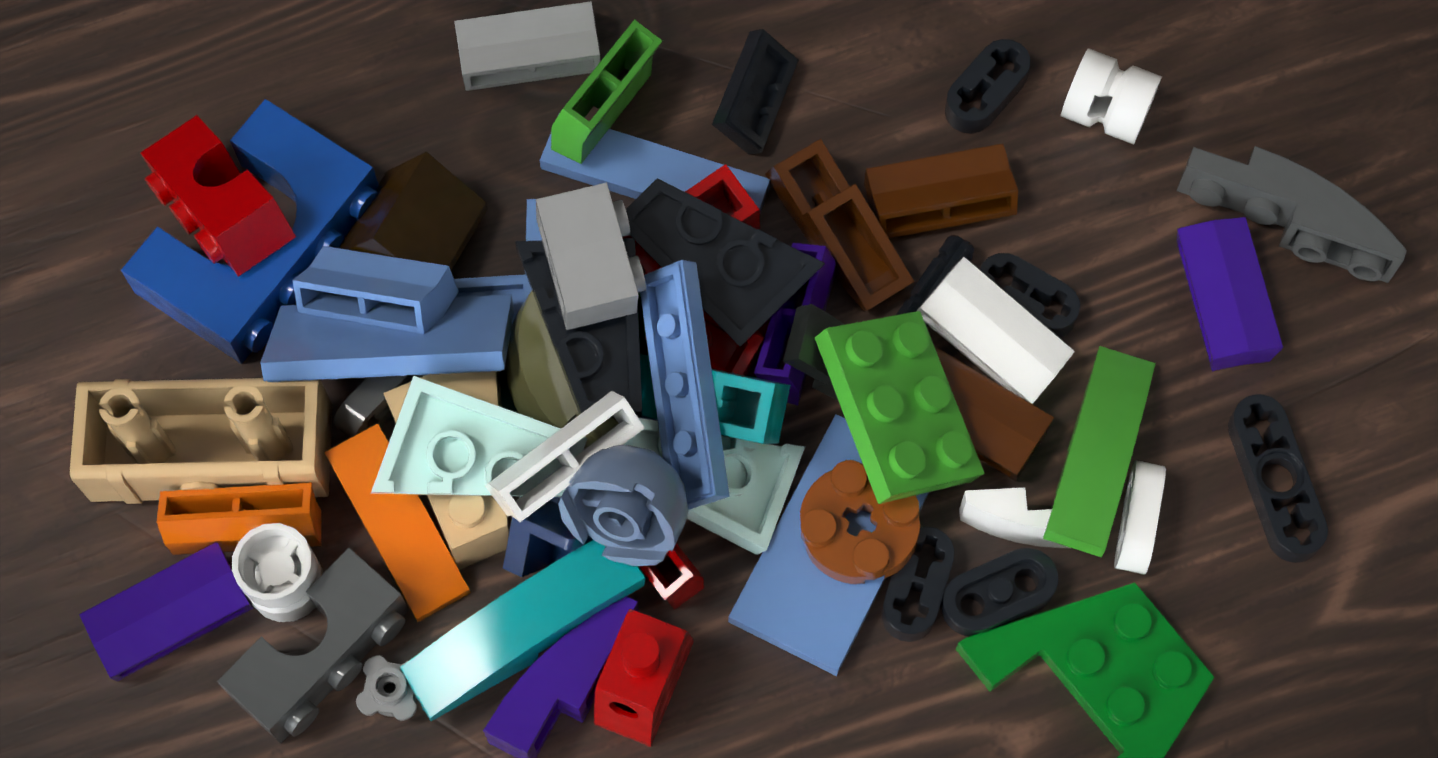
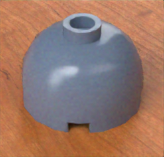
(627, 503)

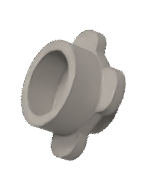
(374, 699)

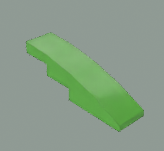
(1100, 452)

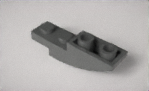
(1316, 215)

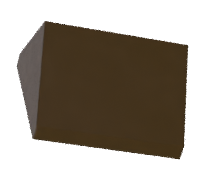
(418, 215)

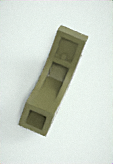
(536, 375)

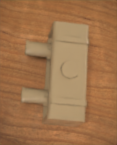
(198, 436)

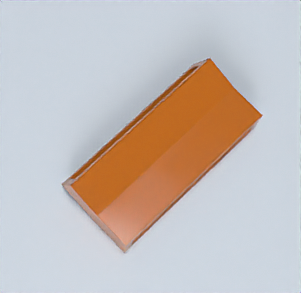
(225, 515)

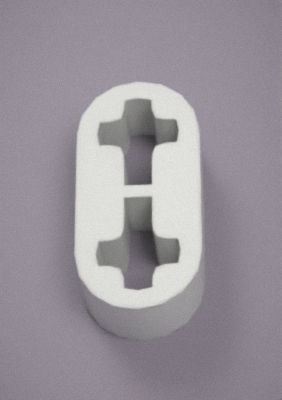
(1140, 517)

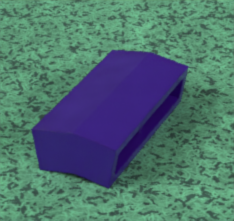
(1228, 293)
(782, 321)
(165, 612)

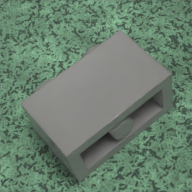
(588, 255)

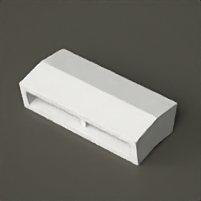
(995, 331)
(558, 447)

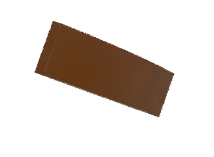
(840, 219)

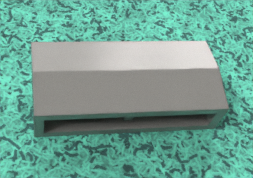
(527, 46)

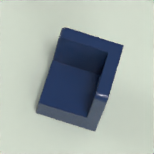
(538, 541)

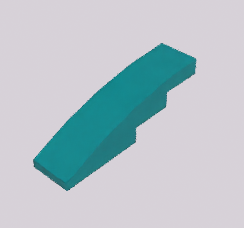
(517, 627)

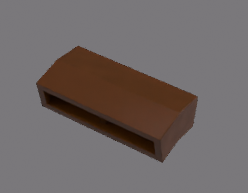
(942, 191)
(999, 422)

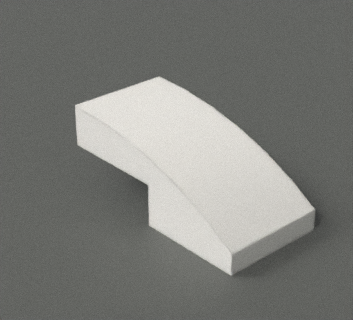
(1006, 516)

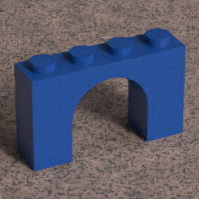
(240, 311)

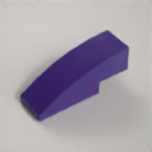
(557, 683)

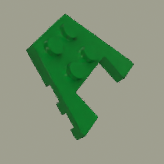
(1112, 658)

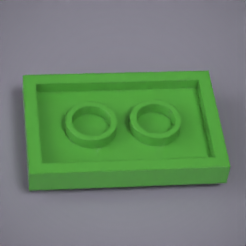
(899, 406)

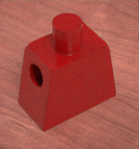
(640, 675)

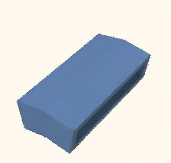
(375, 290)

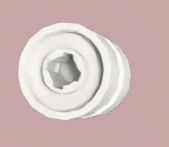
(1110, 96)
(275, 570)

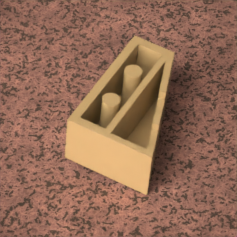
(471, 524)

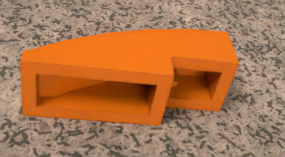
(398, 527)

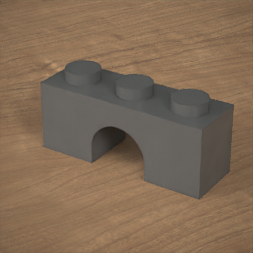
(286, 689)

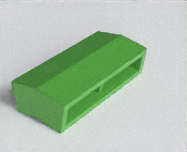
(575, 135)

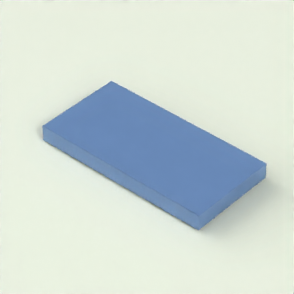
(465, 340)
(793, 600)

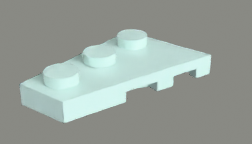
(458, 445)
(757, 486)

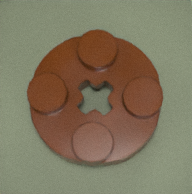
(868, 554)

